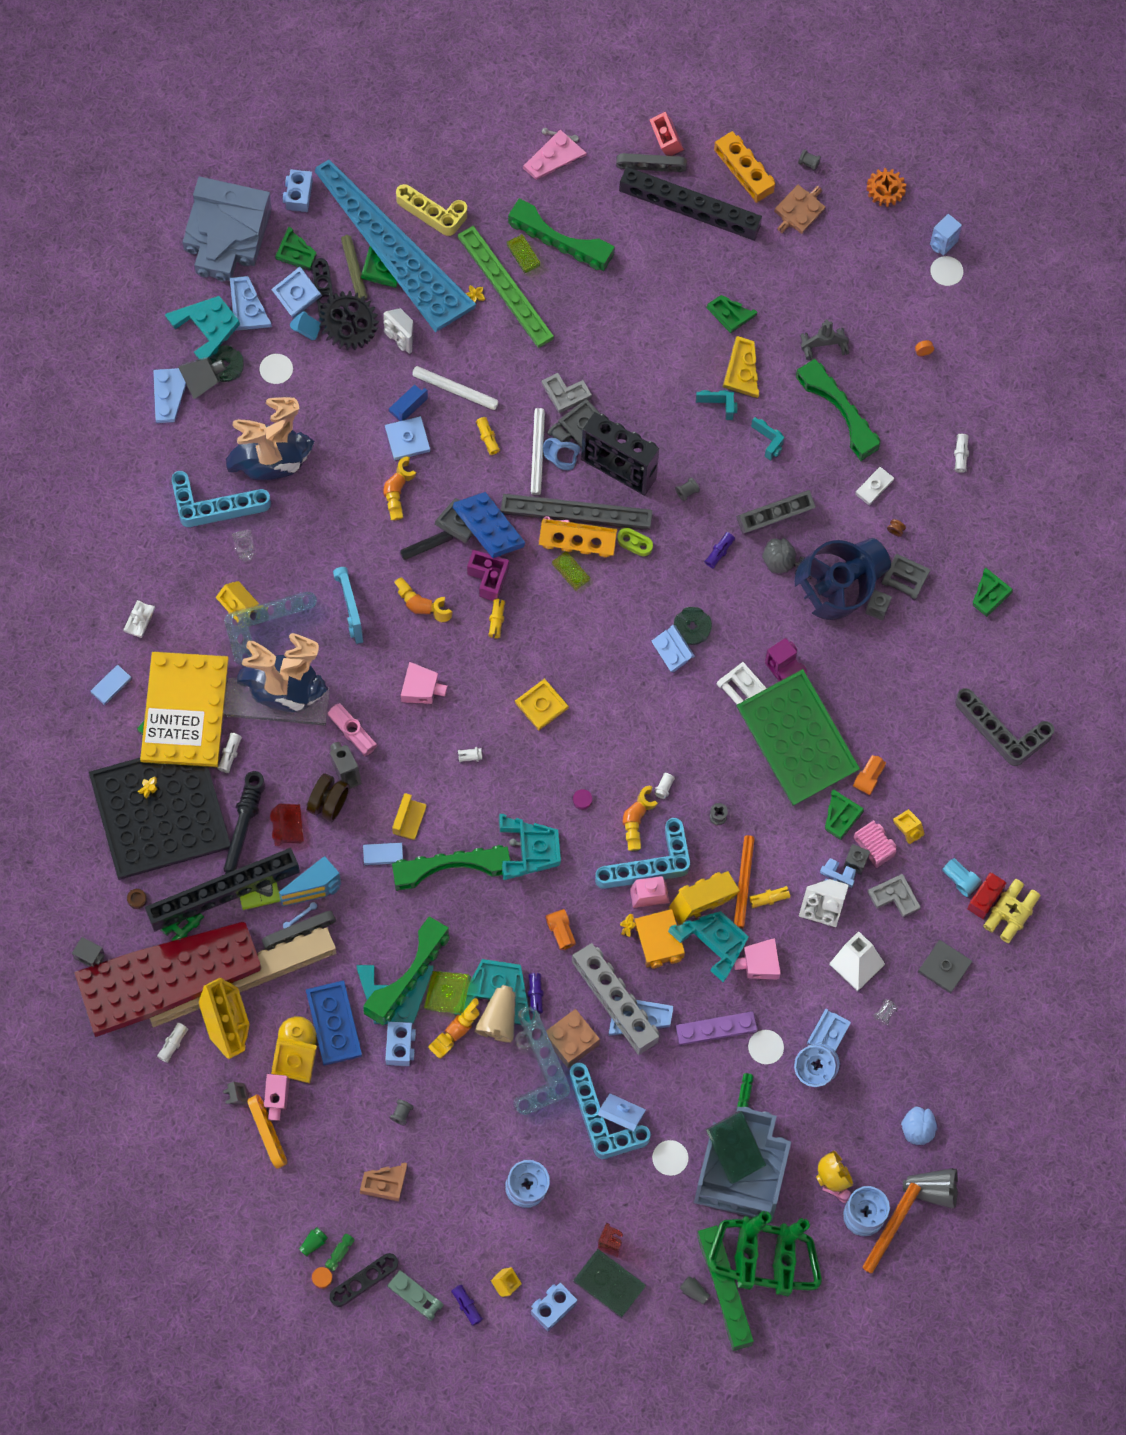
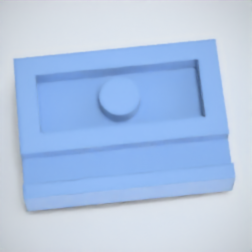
(673, 648)
(829, 1030)

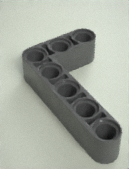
(1000, 731)

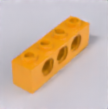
(757, 189)
(587, 532)

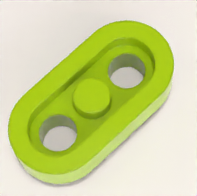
(636, 540)

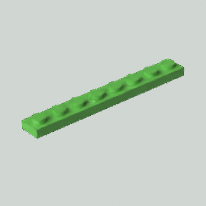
(505, 287)

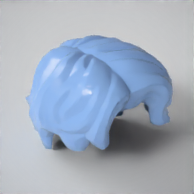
(919, 1126)

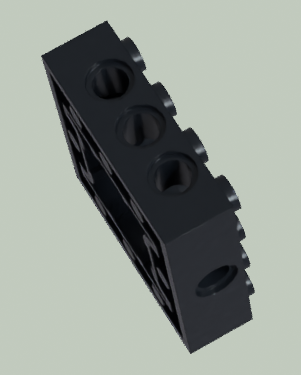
(602, 436)

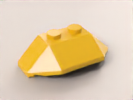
(224, 1017)

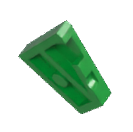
(296, 251)

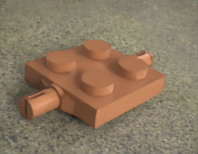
(799, 209)

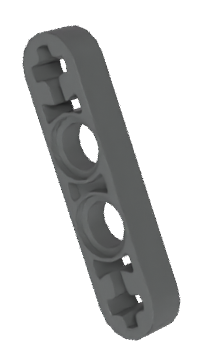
(651, 162)
(302, 928)

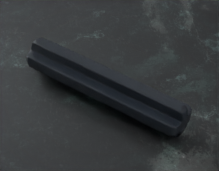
(425, 545)

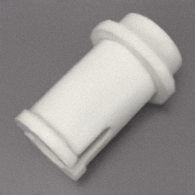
(471, 754)
(664, 786)

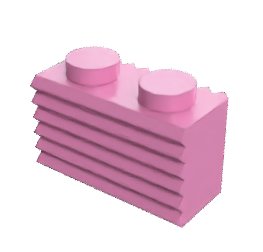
(873, 839)

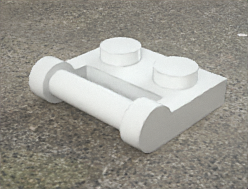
(744, 679)

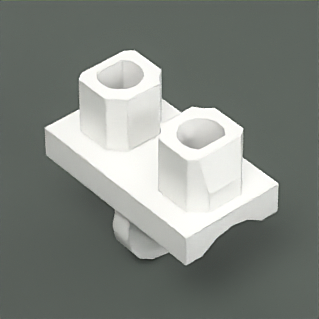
(139, 619)

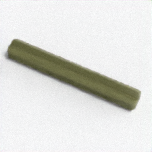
(353, 266)

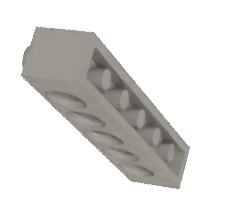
(639, 1040)

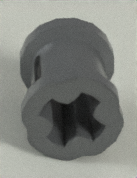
(809, 160)
(559, 433)
(687, 489)
(720, 819)
(401, 1112)

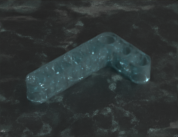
(262, 616)
(544, 1063)

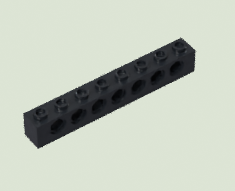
(690, 203)
(222, 889)

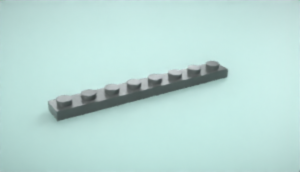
(576, 511)

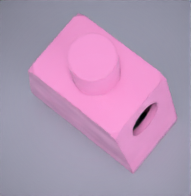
(421, 685)
(649, 892)
(760, 961)
(276, 1086)

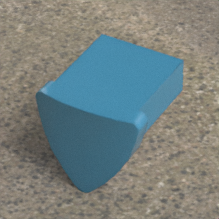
(305, 325)

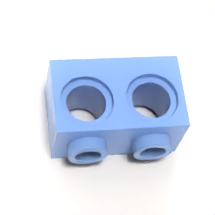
(300, 191)
(945, 234)
(395, 1043)
(558, 1310)

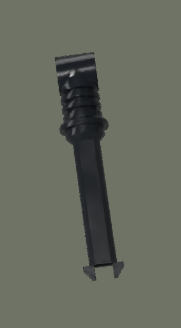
(247, 809)

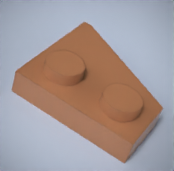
(385, 1182)

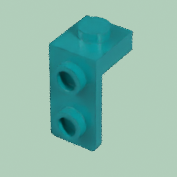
(722, 396)
(774, 435)

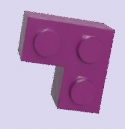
(491, 571)
(782, 660)

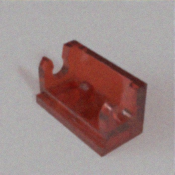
(609, 1243)

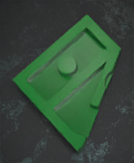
(730, 313)
(990, 593)
(841, 815)

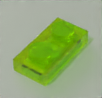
(523, 253)
(570, 570)

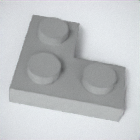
(563, 396)
(897, 891)

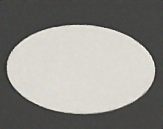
(946, 270)
(276, 368)
(766, 1047)
(670, 1157)

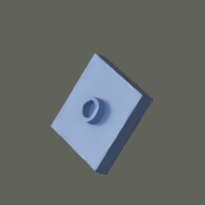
(296, 292)
(407, 438)
(621, 1112)

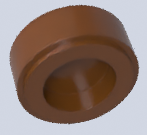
(136, 898)

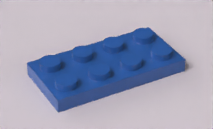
(488, 525)
(333, 1023)

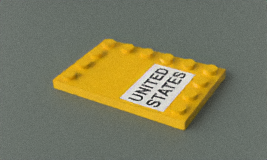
(184, 709)

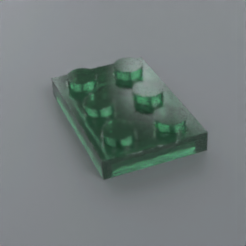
(735, 1147)
(609, 1283)

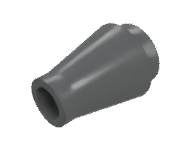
(694, 1290)

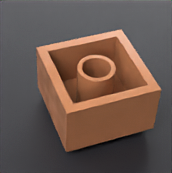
(572, 1038)

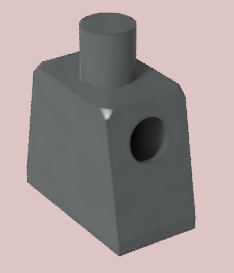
(201, 374)
(345, 764)

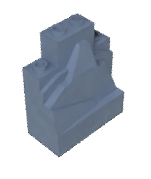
(225, 227)
(756, 1191)

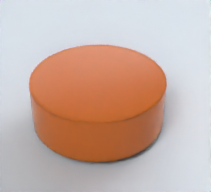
(924, 348)
(322, 1277)

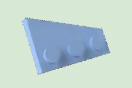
(247, 305)
(168, 392)
(658, 1015)

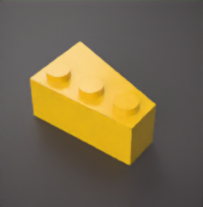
(703, 896)

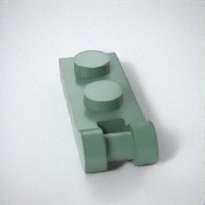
(414, 1295)

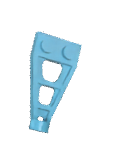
(342, 575)

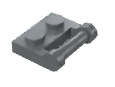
(908, 571)

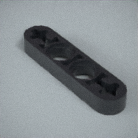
(326, 291)
(366, 1283)

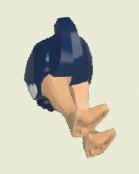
(271, 449)
(283, 680)

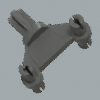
(825, 337)

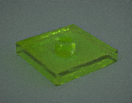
(447, 992)

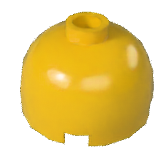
(298, 1029)
(833, 1173)

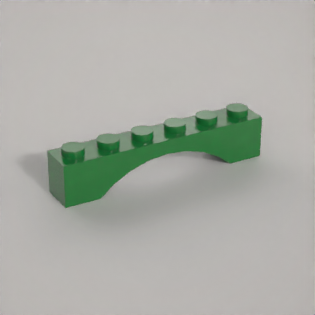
(594, 251)
(815, 380)
(411, 873)
(384, 1001)
(727, 1294)

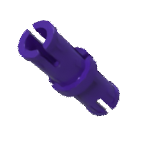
(719, 550)
(535, 992)
(467, 1305)

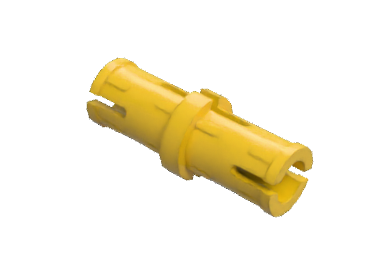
(487, 436)
(496, 618)
(769, 897)

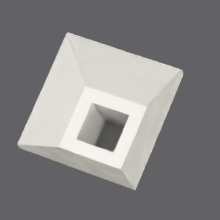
(399, 327)
(824, 902)
(857, 961)

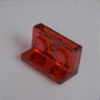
(287, 824)

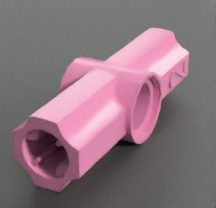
(344, 721)

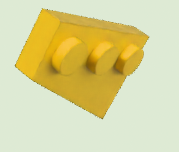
(741, 370)

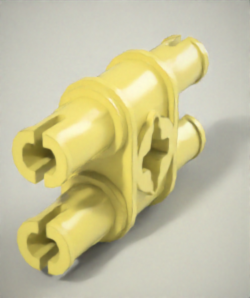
(1018, 917)

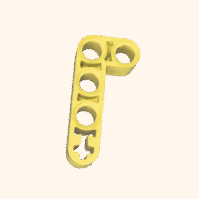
(409, 198)

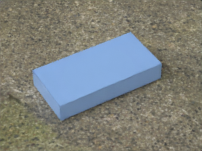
(111, 685)
(382, 853)

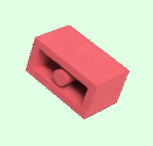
(666, 134)

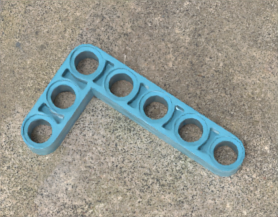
(216, 504)
(650, 865)
(595, 1120)

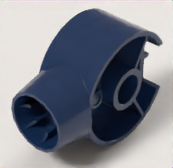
(864, 562)

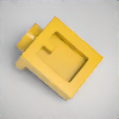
(909, 826)

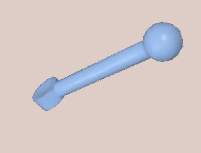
(313, 906)

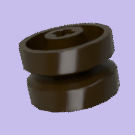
(328, 797)

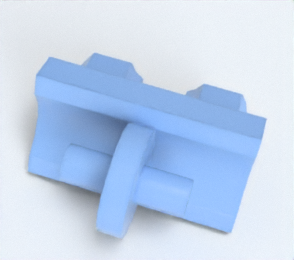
(830, 871)

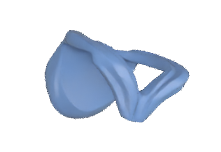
(551, 448)

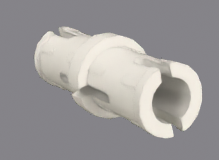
(961, 453)
(229, 752)
(172, 1042)

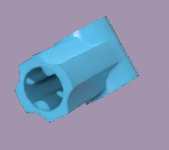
(965, 881)

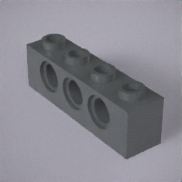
(775, 511)

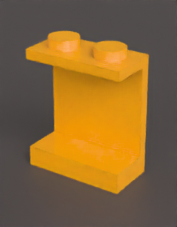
(656, 941)

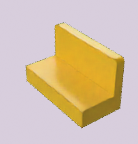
(235, 597)
(408, 817)

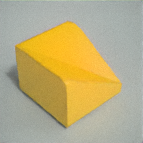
(506, 1282)

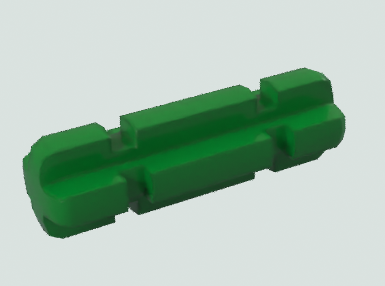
(745, 1090)
(339, 1252)

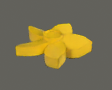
(476, 294)
(149, 786)
(628, 924)

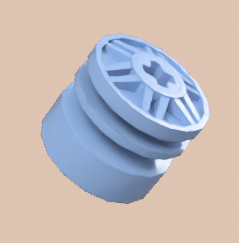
(806, 1068)
(532, 1173)
(876, 1207)

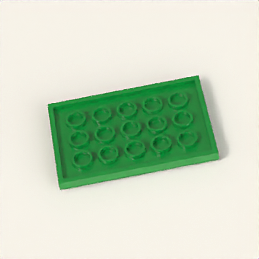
(797, 737)

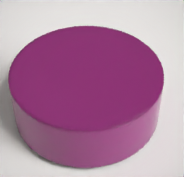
(582, 799)

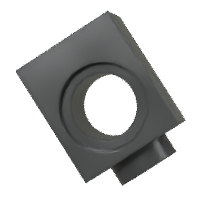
(878, 605)
(857, 858)
(88, 953)

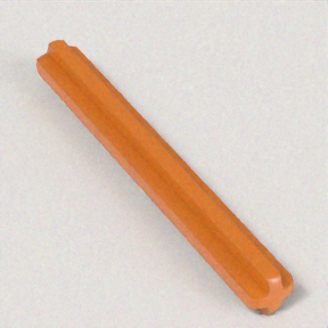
(744, 879)
(891, 1227)

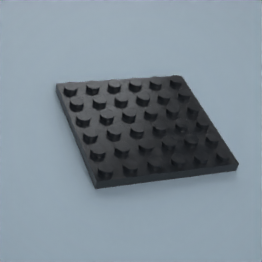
(167, 826)

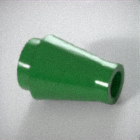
(313, 1241)

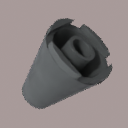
(936, 1187)

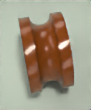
(896, 527)

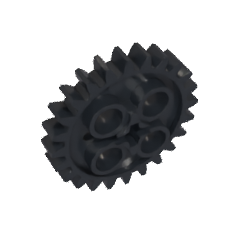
(334, 326)

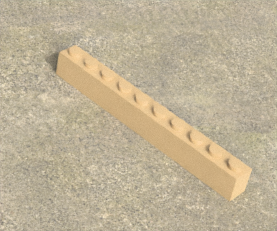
(274, 963)

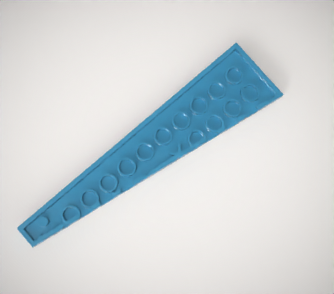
(420, 278)

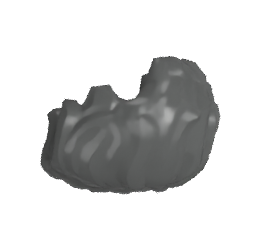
(779, 555)

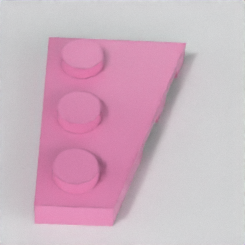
(554, 154)

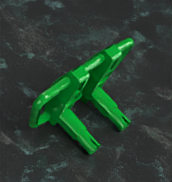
(784, 1250)

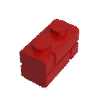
(986, 895)

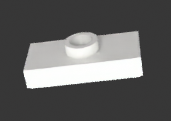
(874, 486)

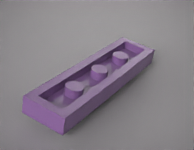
(716, 1028)

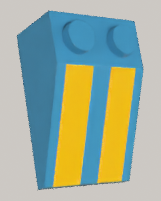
(314, 883)

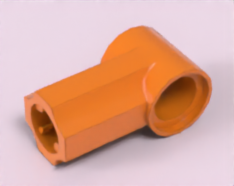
(868, 777)
(559, 924)

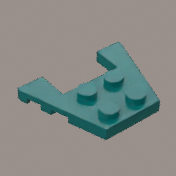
(212, 319)
(538, 847)
(719, 935)
(493, 975)
(409, 1009)

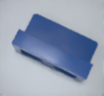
(409, 403)

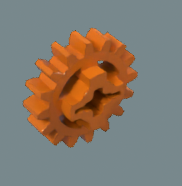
(879, 191)

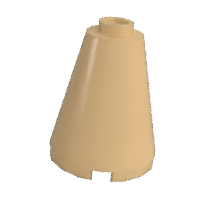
(499, 1016)

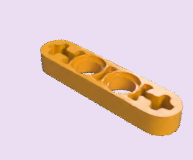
(267, 1131)

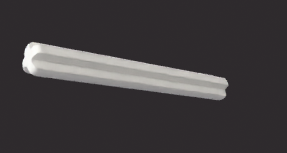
(455, 388)
(537, 456)

